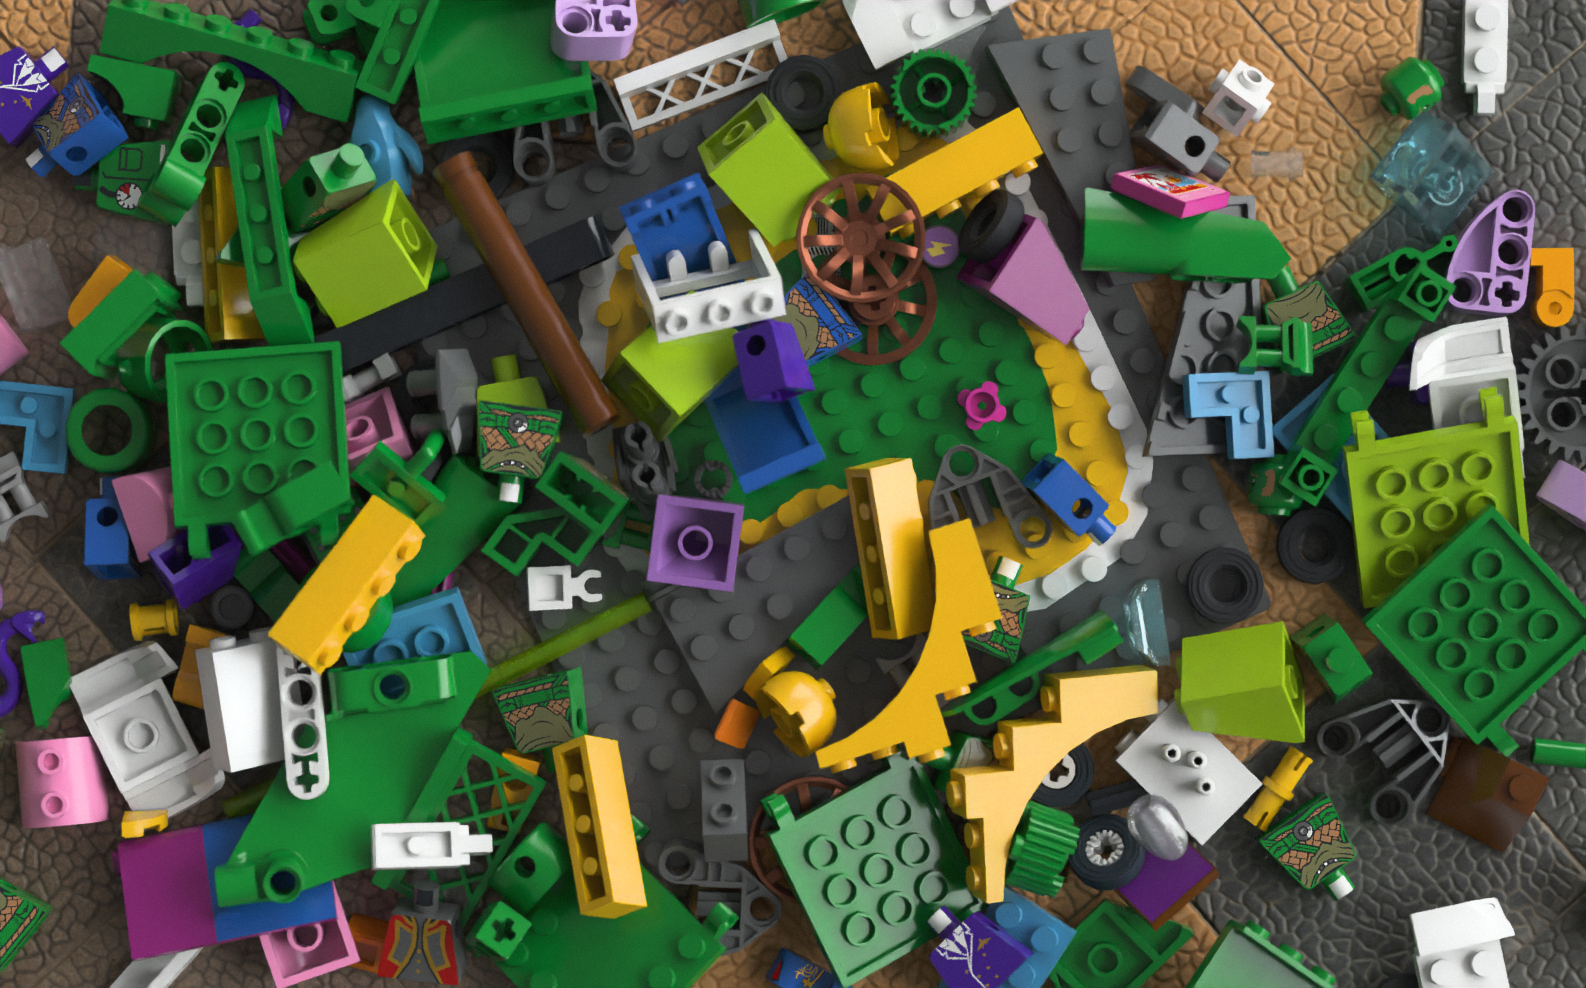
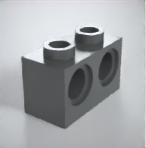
(724, 810)

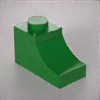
(146, 90)

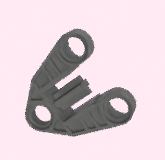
(606, 123)
(1010, 494)
(1415, 776)
(725, 875)

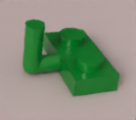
(401, 482)

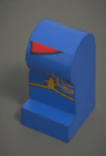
(797, 971)

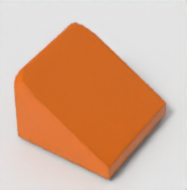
(737, 724)
(369, 939)

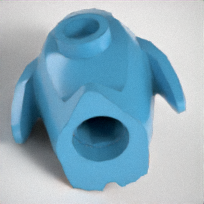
(385, 143)

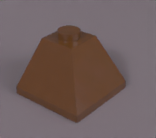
(1487, 795)

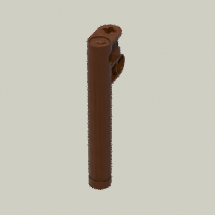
(526, 294)

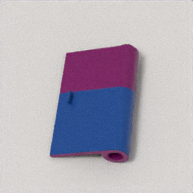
(174, 893)

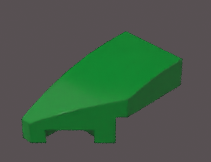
(46, 677)

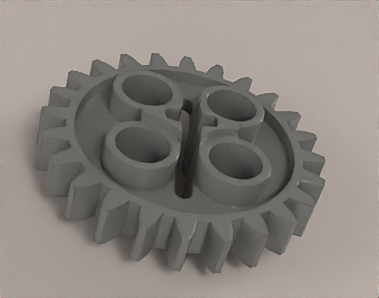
(1571, 353)

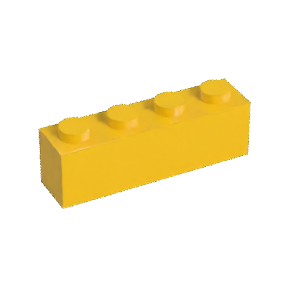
(963, 168)
(225, 287)
(891, 547)
(347, 585)
(599, 827)

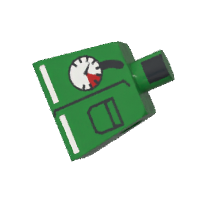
(123, 177)

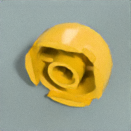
(861, 129)
(800, 709)

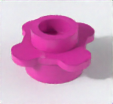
(986, 394)

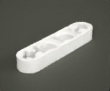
(296, 714)

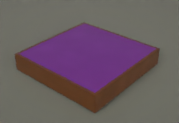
(1167, 885)

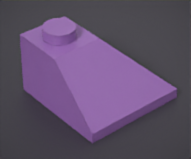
(695, 542)

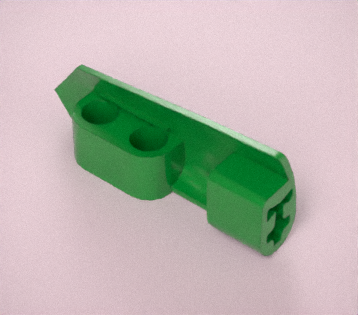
(1205, 247)
(453, 529)
(1087, 639)

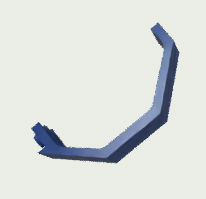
(759, 437)

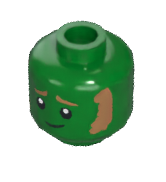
(1410, 88)
(1265, 490)

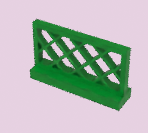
(434, 798)

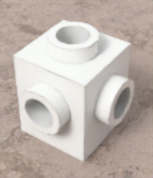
(1238, 97)

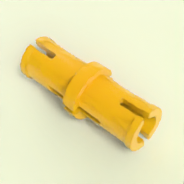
(1277, 788)

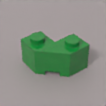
(523, 535)

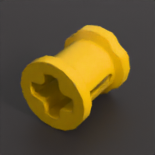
(154, 619)

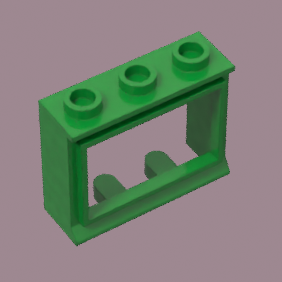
(118, 318)

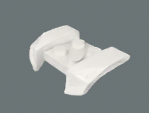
(904, 26)
(1459, 363)
(144, 732)
(1461, 945)

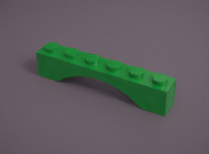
(315, 77)

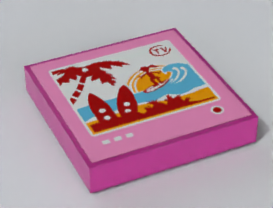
(1170, 190)

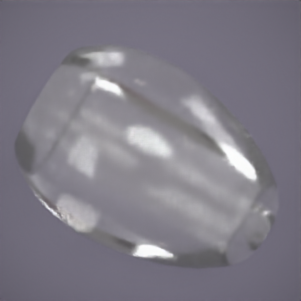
(1158, 827)

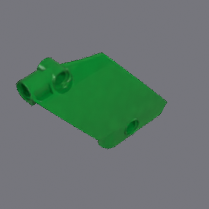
(377, 763)

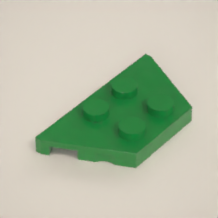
(1116, 949)

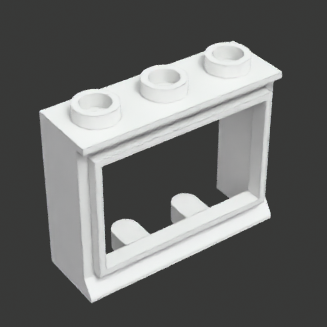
(714, 307)

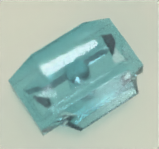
(1147, 623)

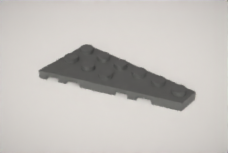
(1075, 111)
(1203, 343)
(772, 594)

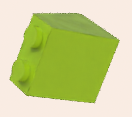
(765, 169)
(367, 256)
(672, 377)
(1243, 684)

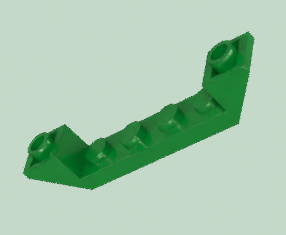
(262, 222)
(1359, 379)

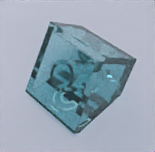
(1431, 172)

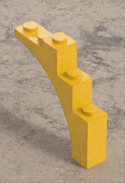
(913, 716)
(1028, 748)

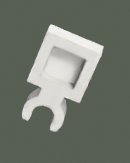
(553, 587)

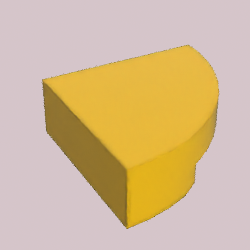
(768, 668)
(135, 822)

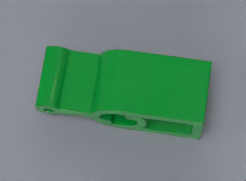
(1386, 268)
(293, 508)
(267, 581)
(831, 620)
(496, 932)

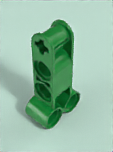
(178, 181)

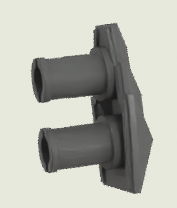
(456, 391)
(644, 466)

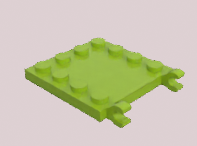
(1424, 487)

